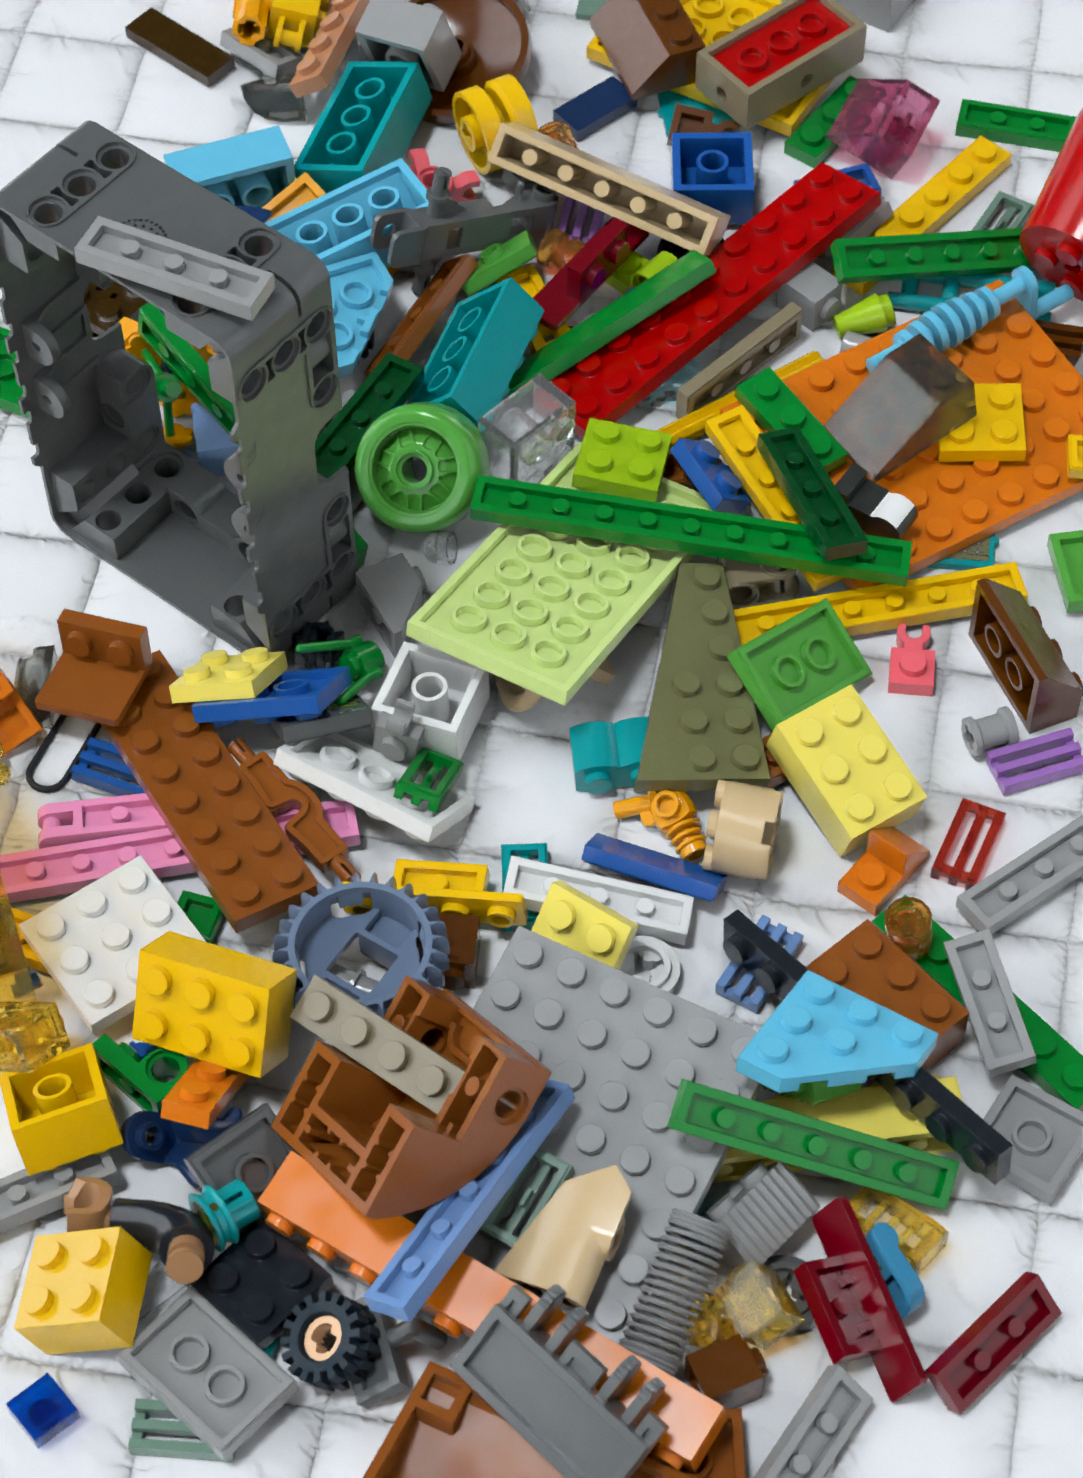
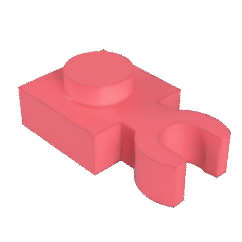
(911, 664)

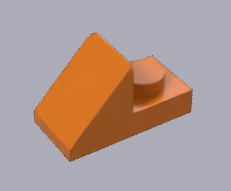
(882, 869)

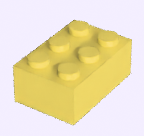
(845, 770)

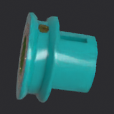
(225, 1210)

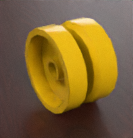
(482, 111)

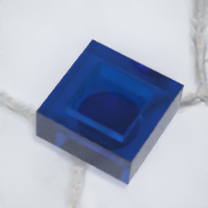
(42, 1410)

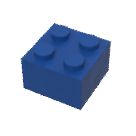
(715, 171)

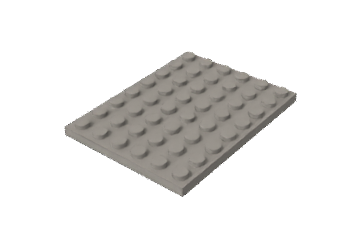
(624, 1059)

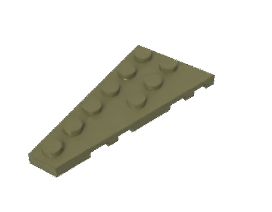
(700, 711)

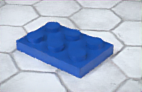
(291, 694)

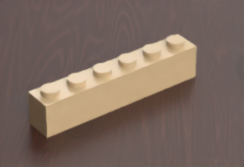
(608, 188)

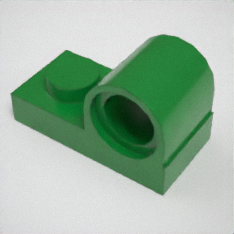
(138, 1077)

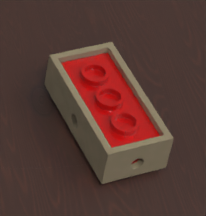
(779, 58)

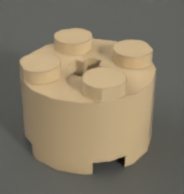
(743, 830)

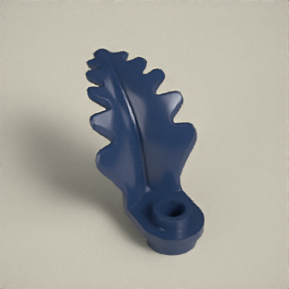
(169, 1140)

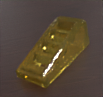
(931, 1233)

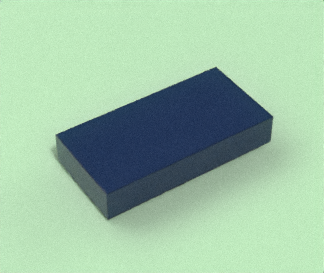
(595, 108)

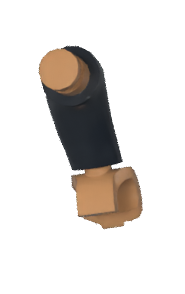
(161, 1227)

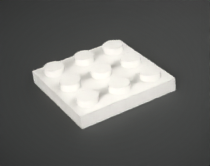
(96, 937)

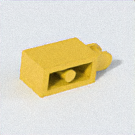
(295, 21)

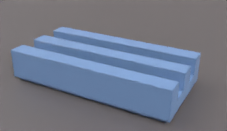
(737, 995)

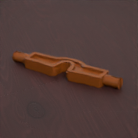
(308, 827)

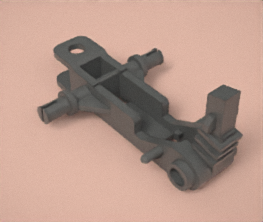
(425, 235)

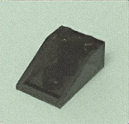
(903, 408)

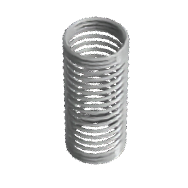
(703, 1231)

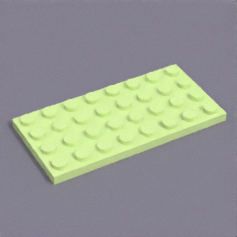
(548, 602)

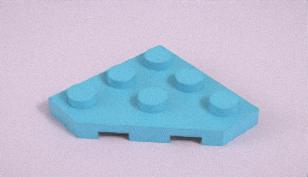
(358, 298)
(832, 1038)

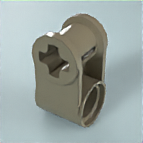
(757, 583)

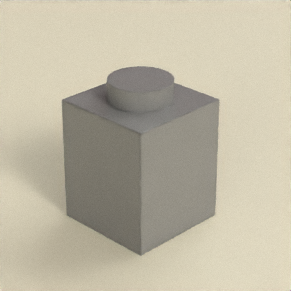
(815, 293)

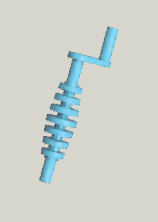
(960, 317)

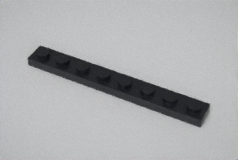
(923, 1095)

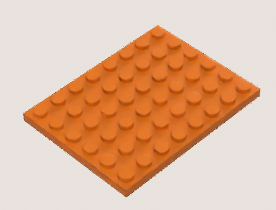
(974, 498)

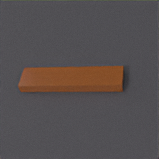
(426, 309)

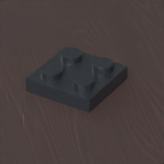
(261, 1282)

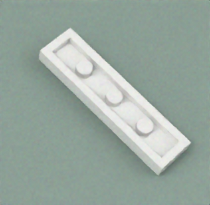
(655, 910)

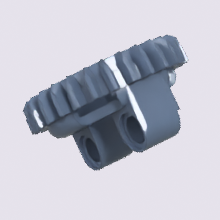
(385, 935)

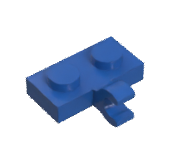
(710, 475)

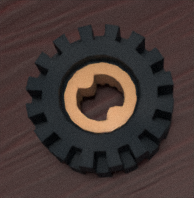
(353, 1344)

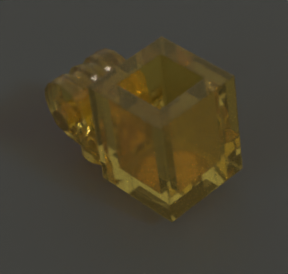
(750, 1301)

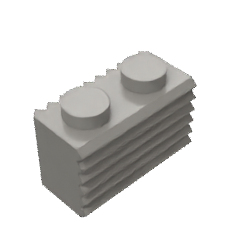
(762, 1213)

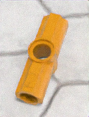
(251, 20)

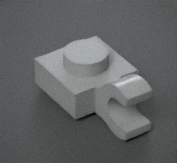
(397, 735)

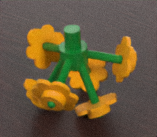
(171, 392)

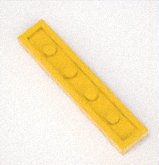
(736, 440)

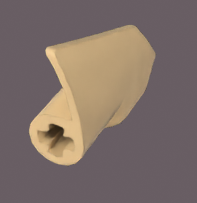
(572, 1236)

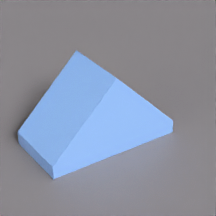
(212, 441)

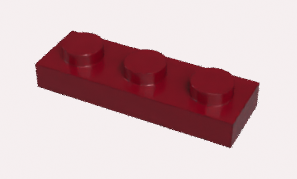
(993, 1342)

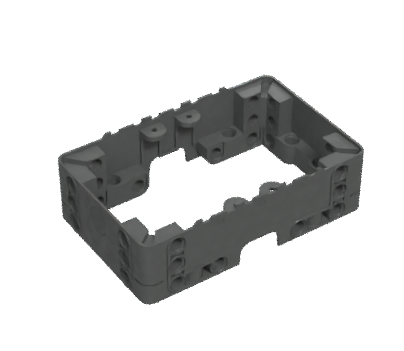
(111, 482)

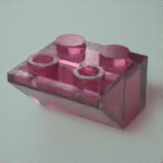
(883, 122)

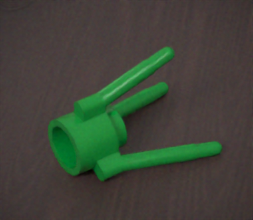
(363, 659)

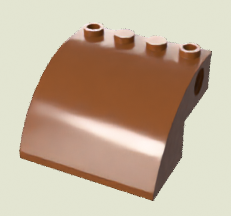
(386, 1146)

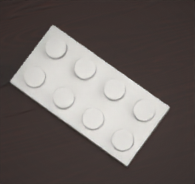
(368, 780)

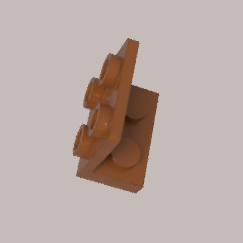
(98, 670)

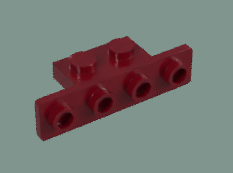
(587, 271)
(855, 1304)

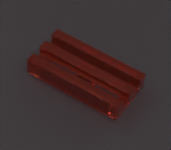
(957, 873)

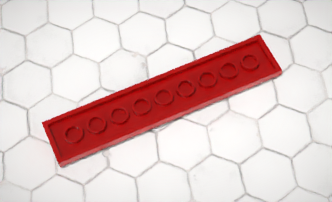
(748, 271)

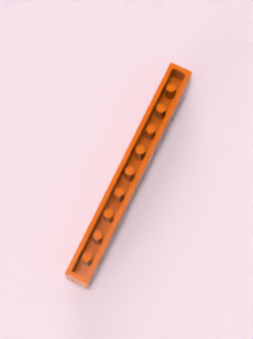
(312, 1207)

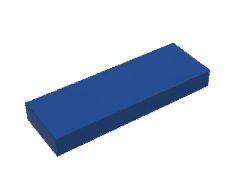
(653, 867)

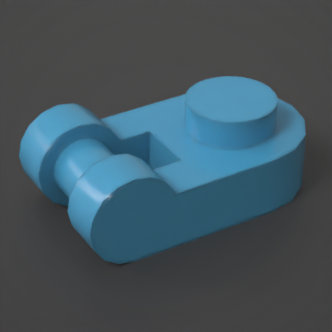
(897, 1272)

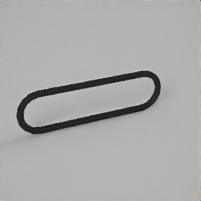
(52, 788)

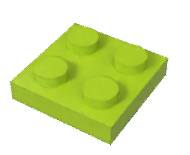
(622, 460)

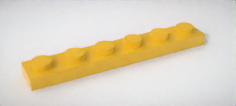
(943, 195)

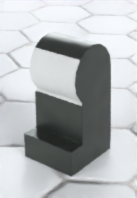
(874, 506)

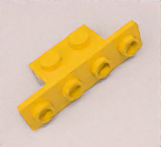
(456, 890)

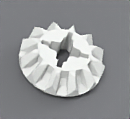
(653, 955)

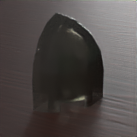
(274, 100)
(32, 675)

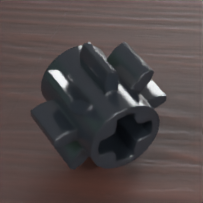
(316, 633)

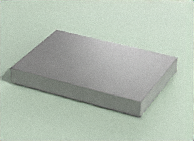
(207, 1373)

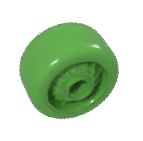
(453, 459)

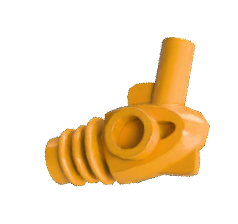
(672, 814)

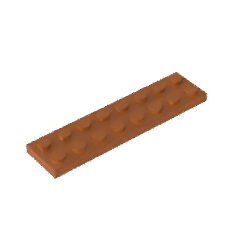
(209, 805)

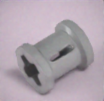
(989, 731)

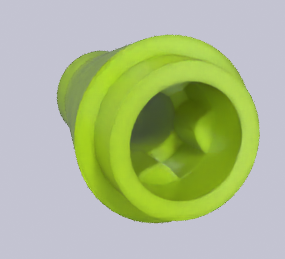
(866, 317)

